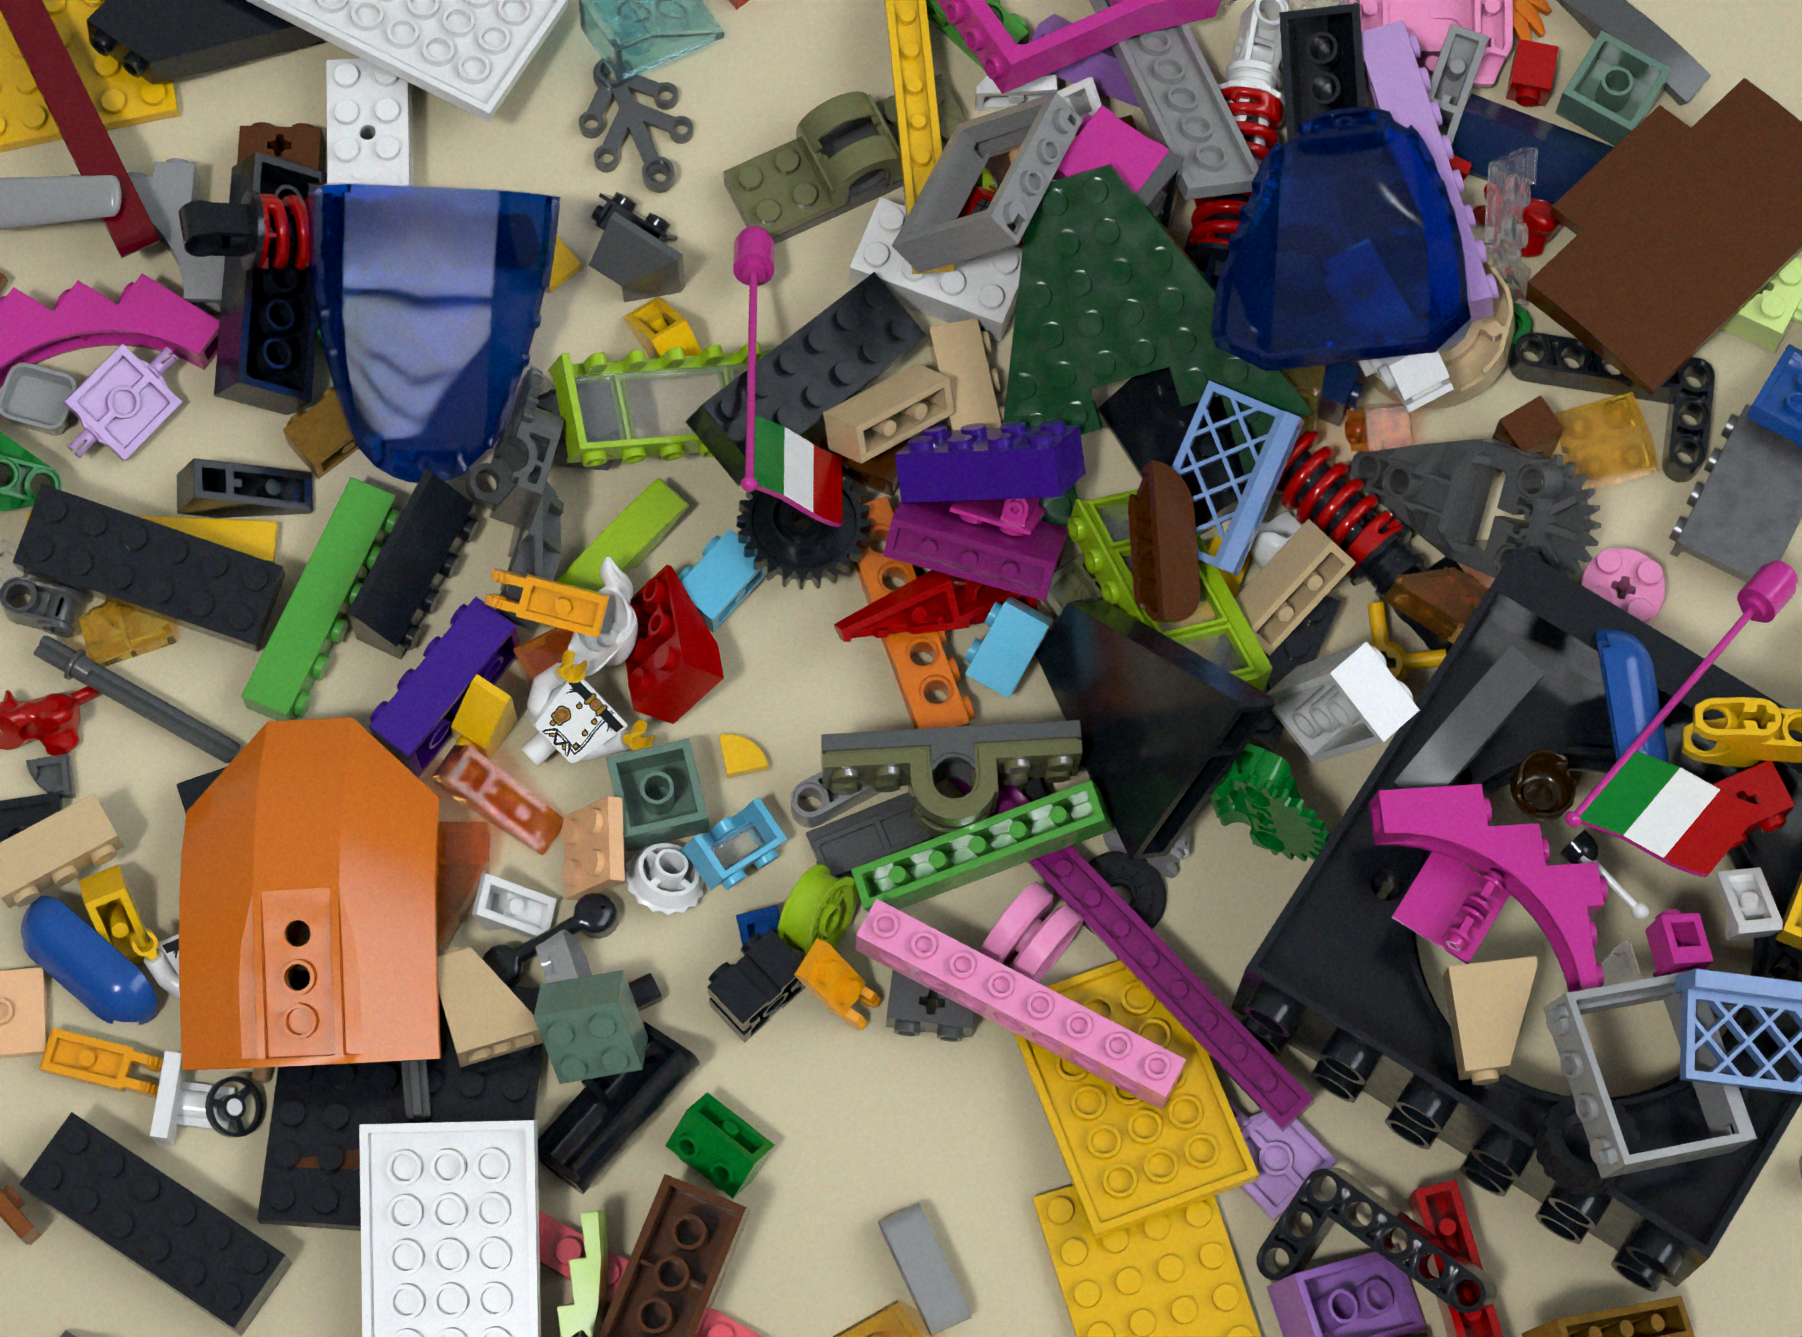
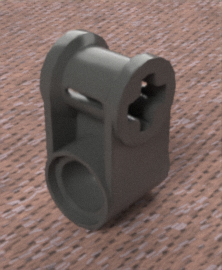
(49, 609)

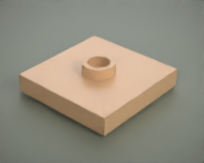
(23, 1012)

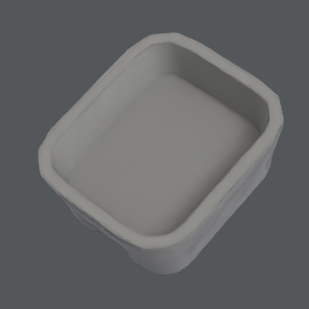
(35, 398)
(563, 958)

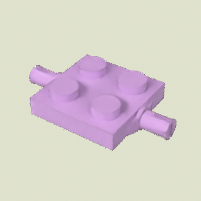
(122, 402)
(1280, 1159)

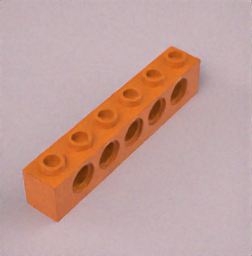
(912, 679)

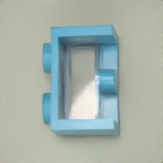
(735, 845)

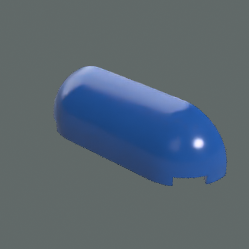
(1630, 692)
(86, 963)

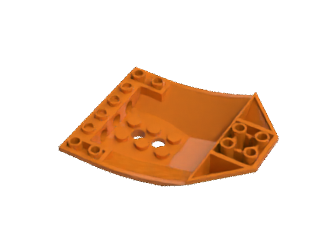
(322, 833)

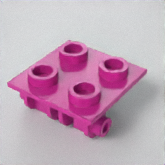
(1012, 515)
(1452, 905)

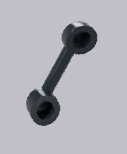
(587, 918)

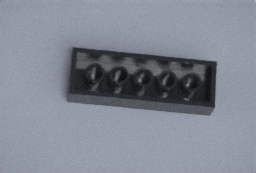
(269, 312)
(811, 371)
(149, 567)
(156, 1224)

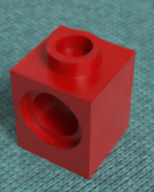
(1531, 73)

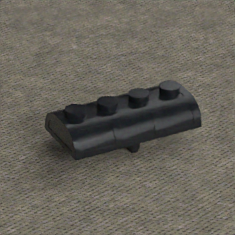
(613, 1112)

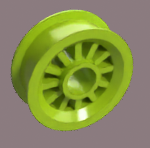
(818, 908)

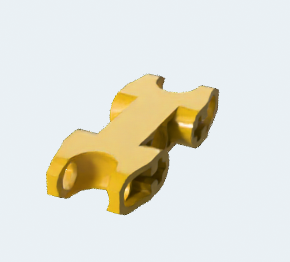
(1748, 733)

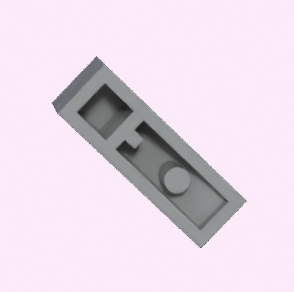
(1455, 75)

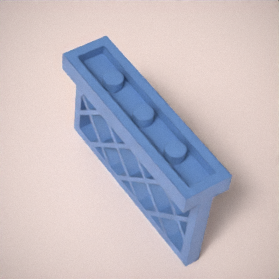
(1261, 481)
(1738, 991)

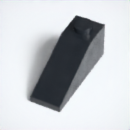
(241, 490)

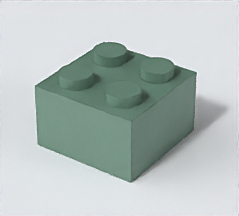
(1612, 89)
(658, 794)
(591, 1027)

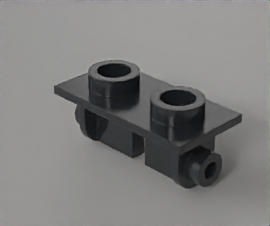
(625, 207)

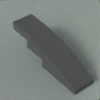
(1637, 30)
(1472, 723)

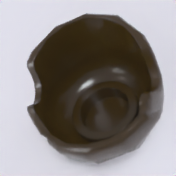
(1543, 785)

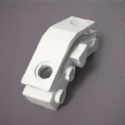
(1412, 378)

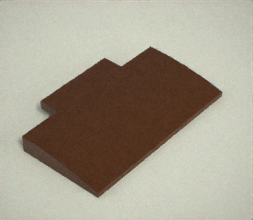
(1676, 233)

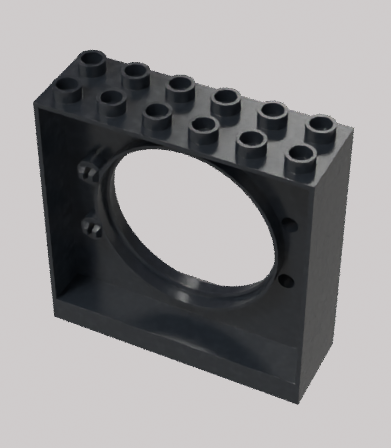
(1350, 978)

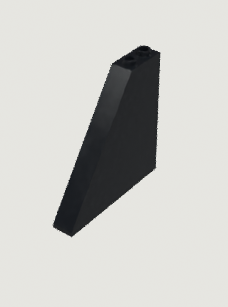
(188, 36)
(1151, 718)

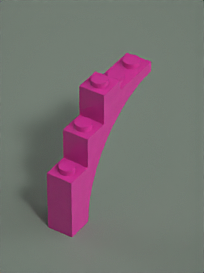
(83, 319)
(1456, 825)

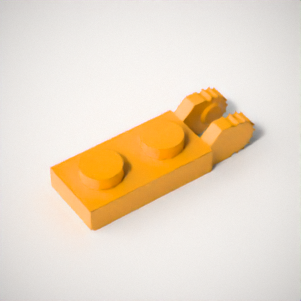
(551, 602)
(835, 983)
(97, 1062)

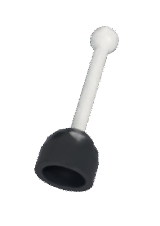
(1585, 850)

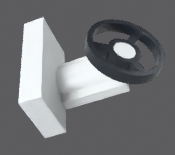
(200, 1104)

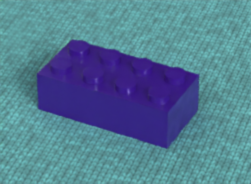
(990, 462)
(421, 713)

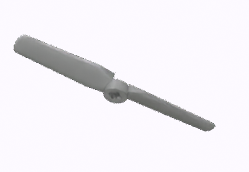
(57, 199)

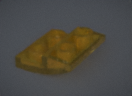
(1607, 441)

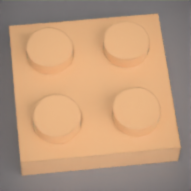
(593, 848)

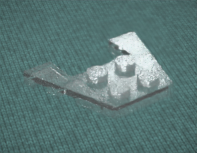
(1504, 227)

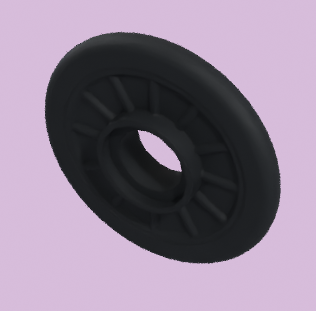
(1139, 878)

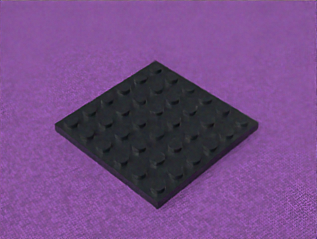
(322, 1106)

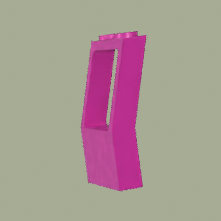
(1016, 64)

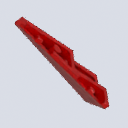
(927, 605)

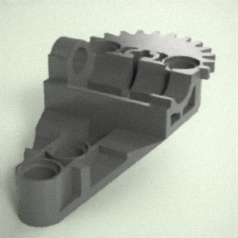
(522, 489)
(1445, 489)

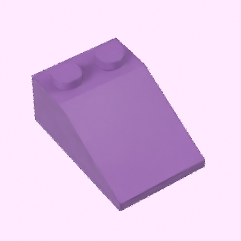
(1347, 1300)

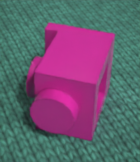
(1678, 943)

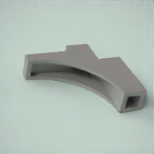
(163, 195)

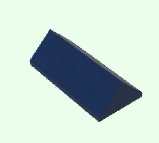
(1495, 130)

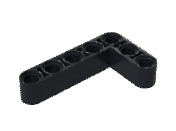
(1593, 378)
(1376, 1235)

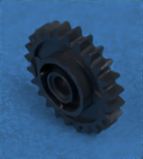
(800, 552)

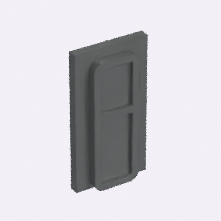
(866, 836)

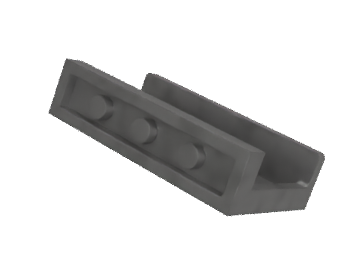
(1747, 503)

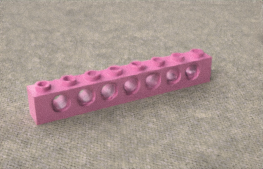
(1019, 1004)

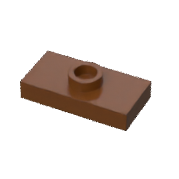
(9, 1211)

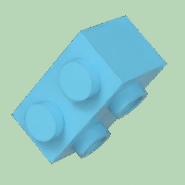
(721, 579)
(1008, 646)

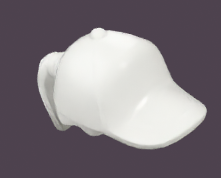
(618, 628)

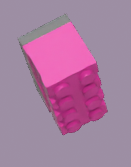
(1143, 163)

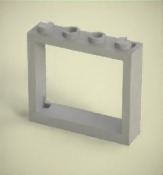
(932, 231)
(1719, 1103)

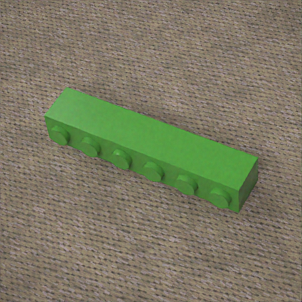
(320, 603)
(984, 848)

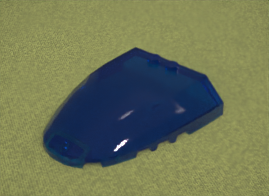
(1343, 249)
(428, 313)

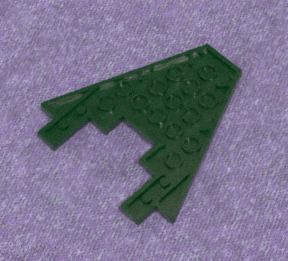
(1112, 301)

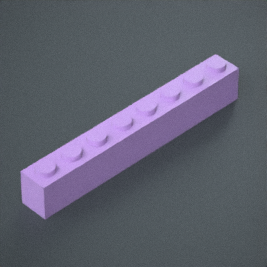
(1402, 89)

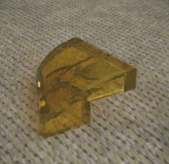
(120, 633)

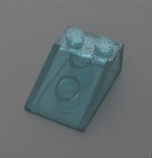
(646, 32)

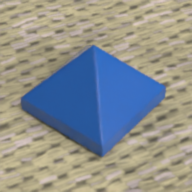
(757, 922)

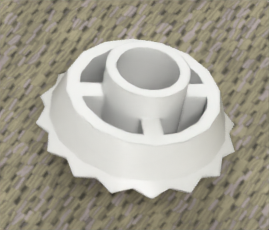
(664, 879)

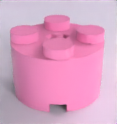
(1630, 574)

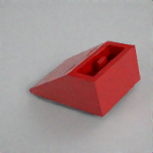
(673, 651)

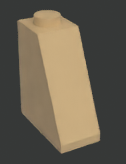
(481, 1009)
(1486, 1014)

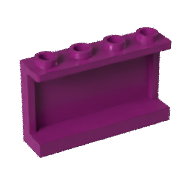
(943, 542)

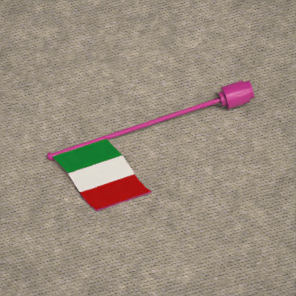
(775, 456)
(1664, 805)

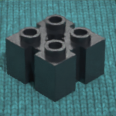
(756, 985)

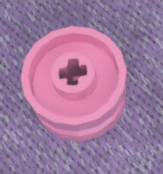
(1026, 932)

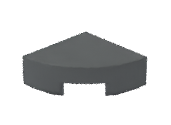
(53, 774)

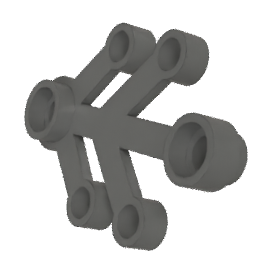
(634, 117)

